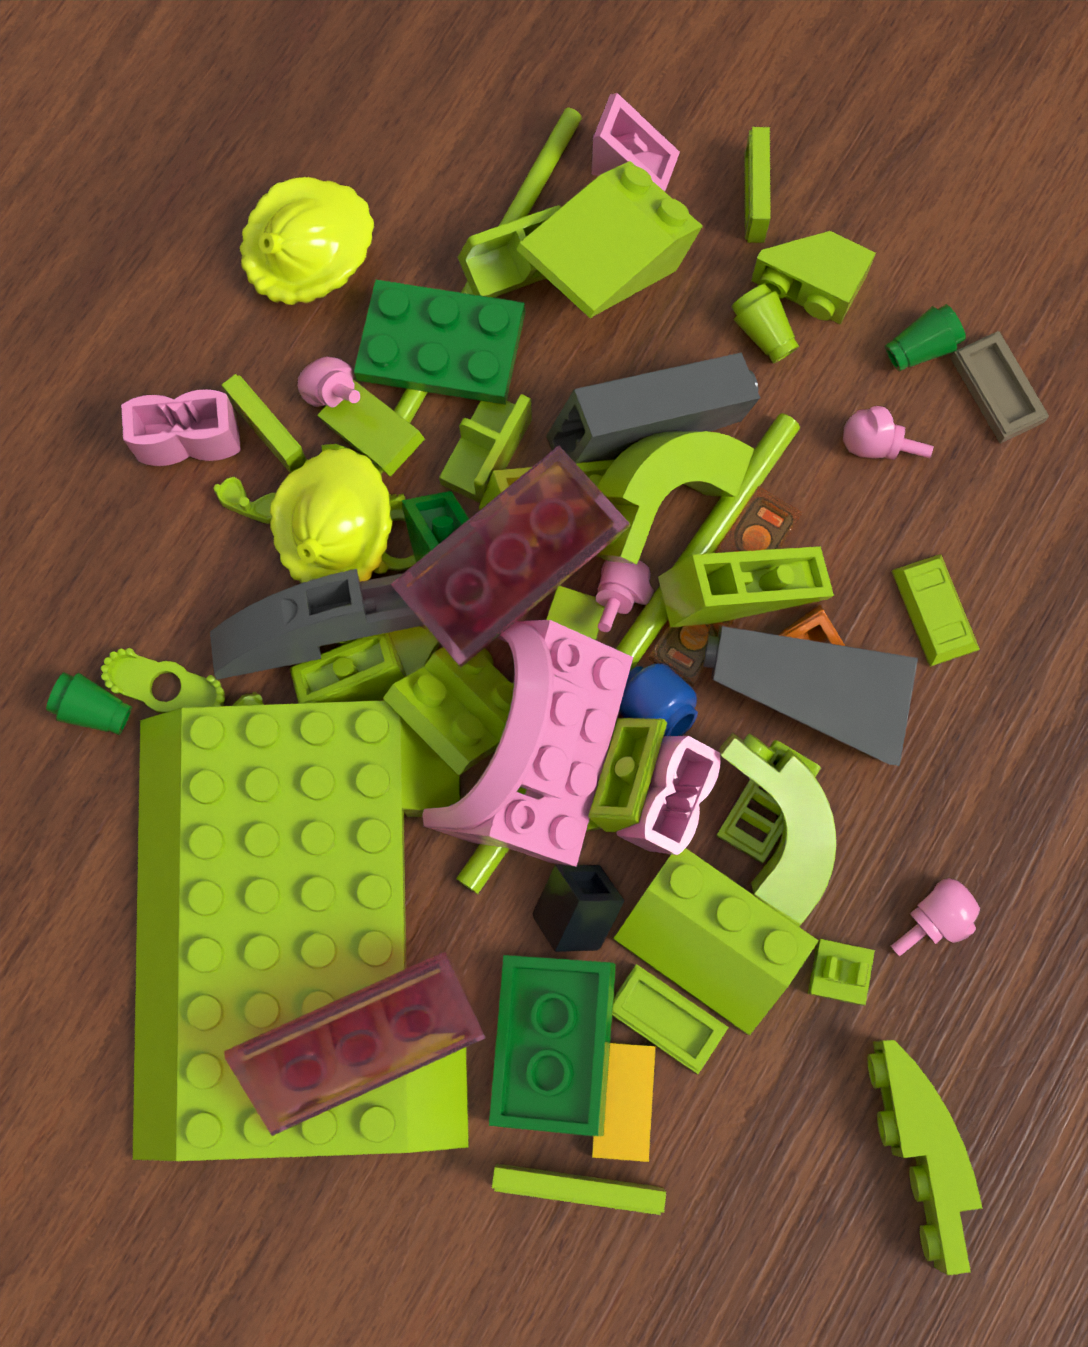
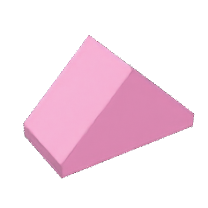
(629, 137)

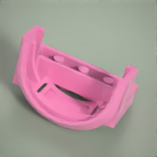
(549, 746)

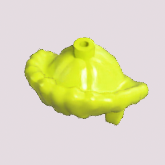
(305, 239)
(331, 516)

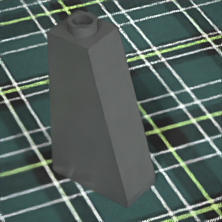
(615, 414)
(830, 687)

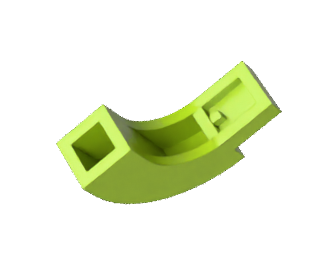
(656, 466)
(807, 849)

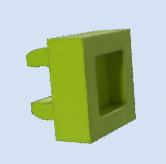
(841, 972)

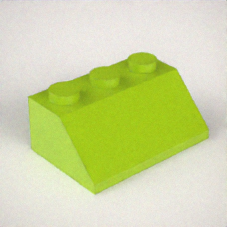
(715, 940)

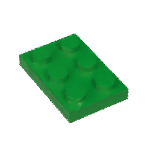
(440, 341)
(553, 1045)

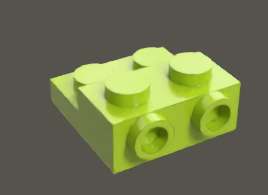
(455, 707)

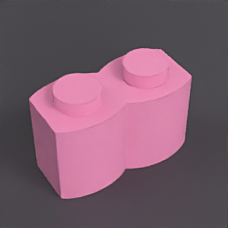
(170, 430)
(679, 782)

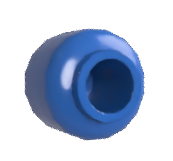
(659, 694)

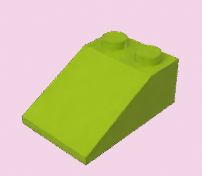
(611, 239)

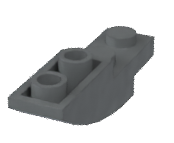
(300, 619)

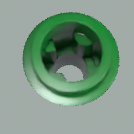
(926, 338)
(86, 704)

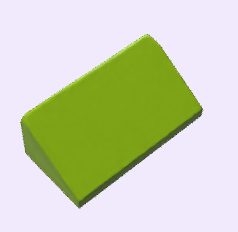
(350, 672)
(627, 773)

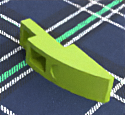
(922, 1128)

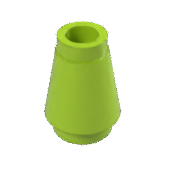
(765, 322)

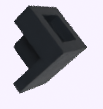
(577, 908)

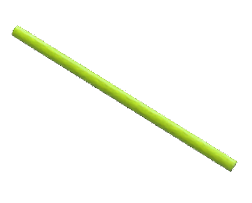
(654, 614)

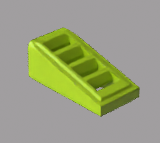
(740, 839)

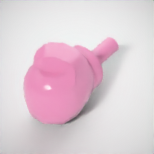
(327, 382)
(874, 435)
(620, 588)
(944, 912)

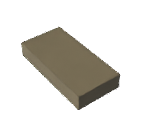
(999, 387)

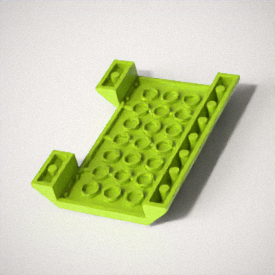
(267, 897)

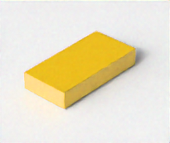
(627, 1104)

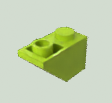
(816, 273)

